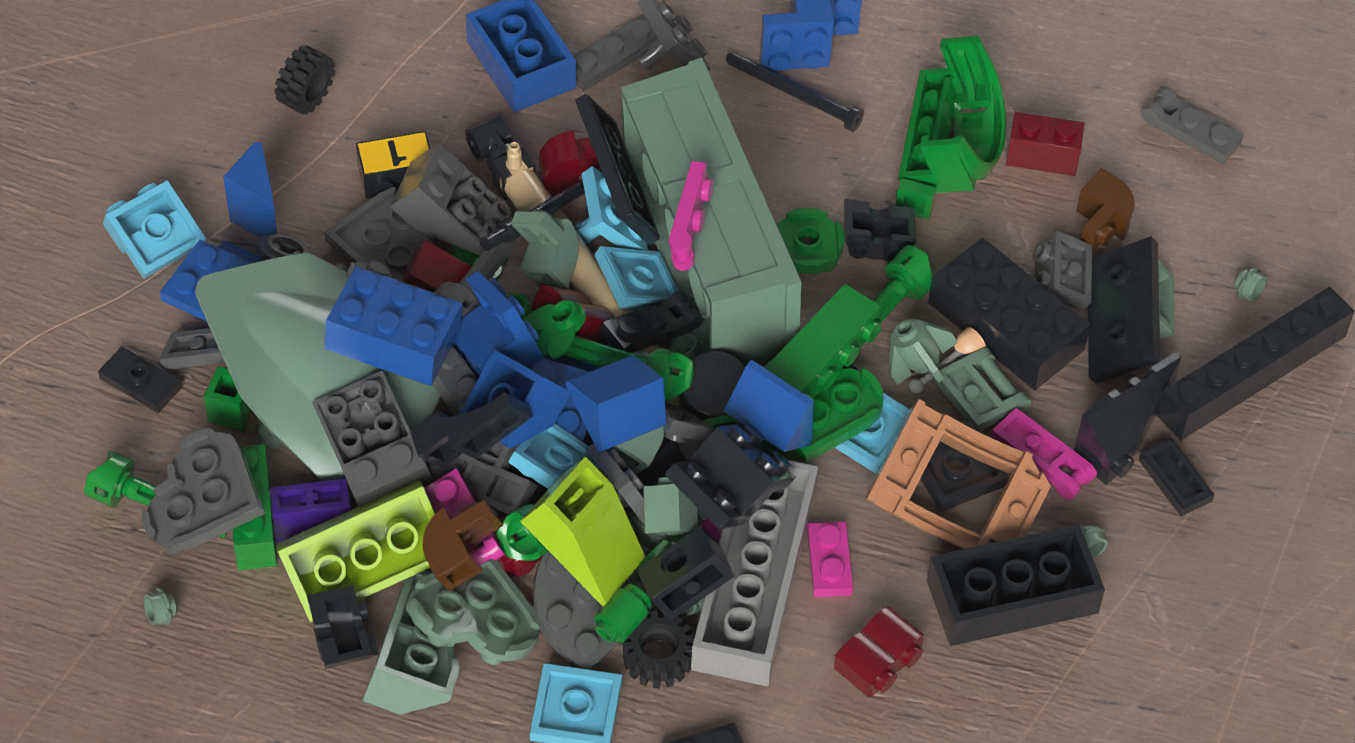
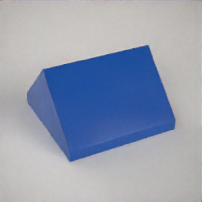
(250, 193)
(619, 402)
(772, 408)

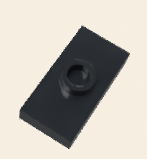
(140, 379)
(1176, 477)

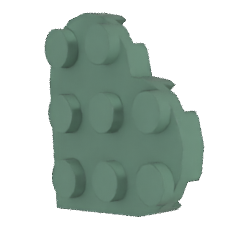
(481, 611)

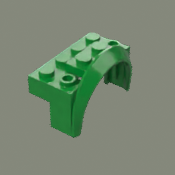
(978, 136)

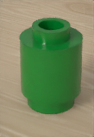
(622, 614)

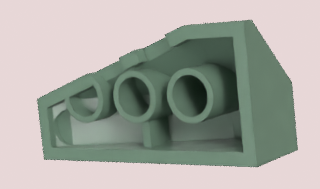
(409, 668)

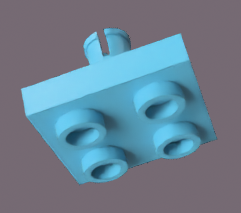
(603, 215)

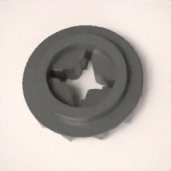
(279, 245)

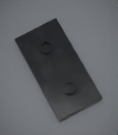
(617, 169)
(1124, 310)

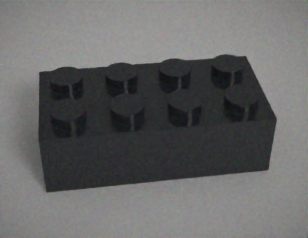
(1011, 311)
(1015, 585)

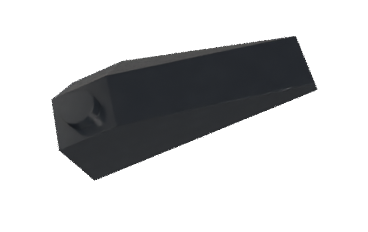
(1119, 421)

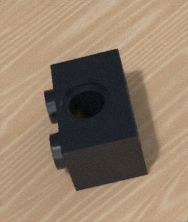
(685, 573)

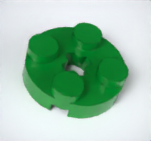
(822, 230)

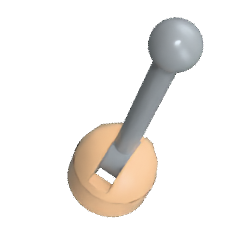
(968, 343)

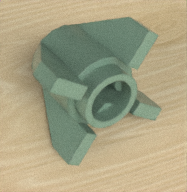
(917, 347)

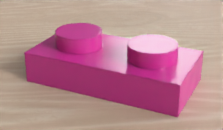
(829, 559)

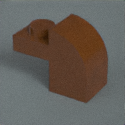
(1108, 207)
(449, 542)

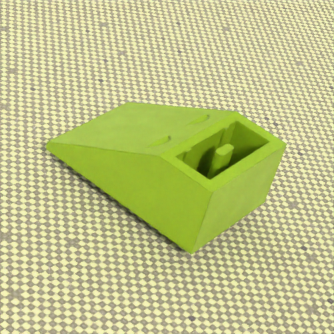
(587, 530)

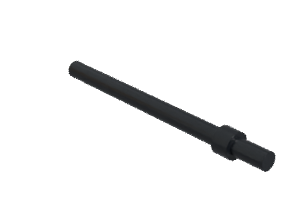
(507, 233)

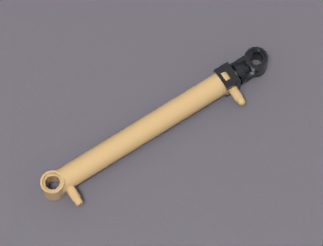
(517, 179)

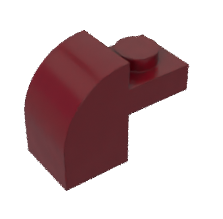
(564, 160)

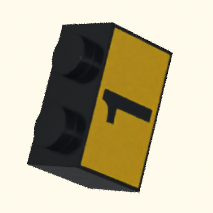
(386, 160)

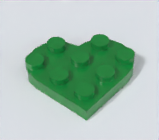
(843, 411)

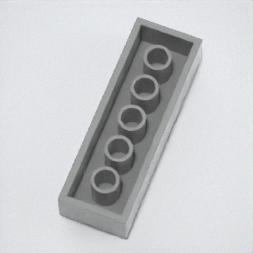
(747, 614)

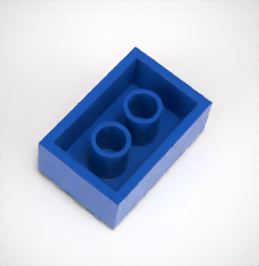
(521, 52)
(393, 326)

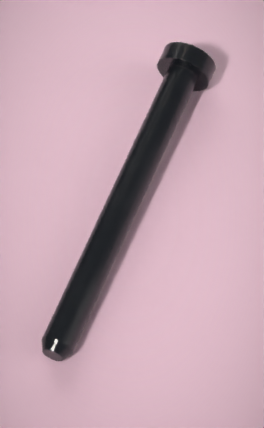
(851, 117)

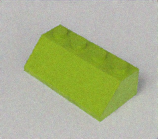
(362, 547)

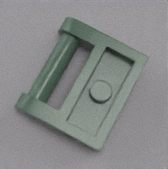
(974, 396)

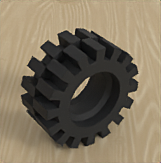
(304, 79)
(659, 669)

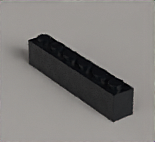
(1254, 363)

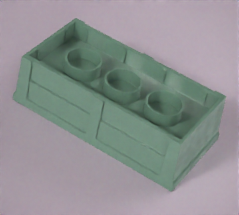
(741, 264)

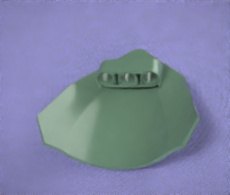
(273, 343)

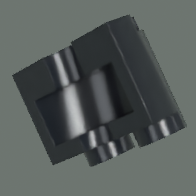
(877, 232)
(340, 628)

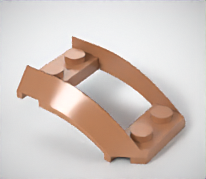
(910, 456)

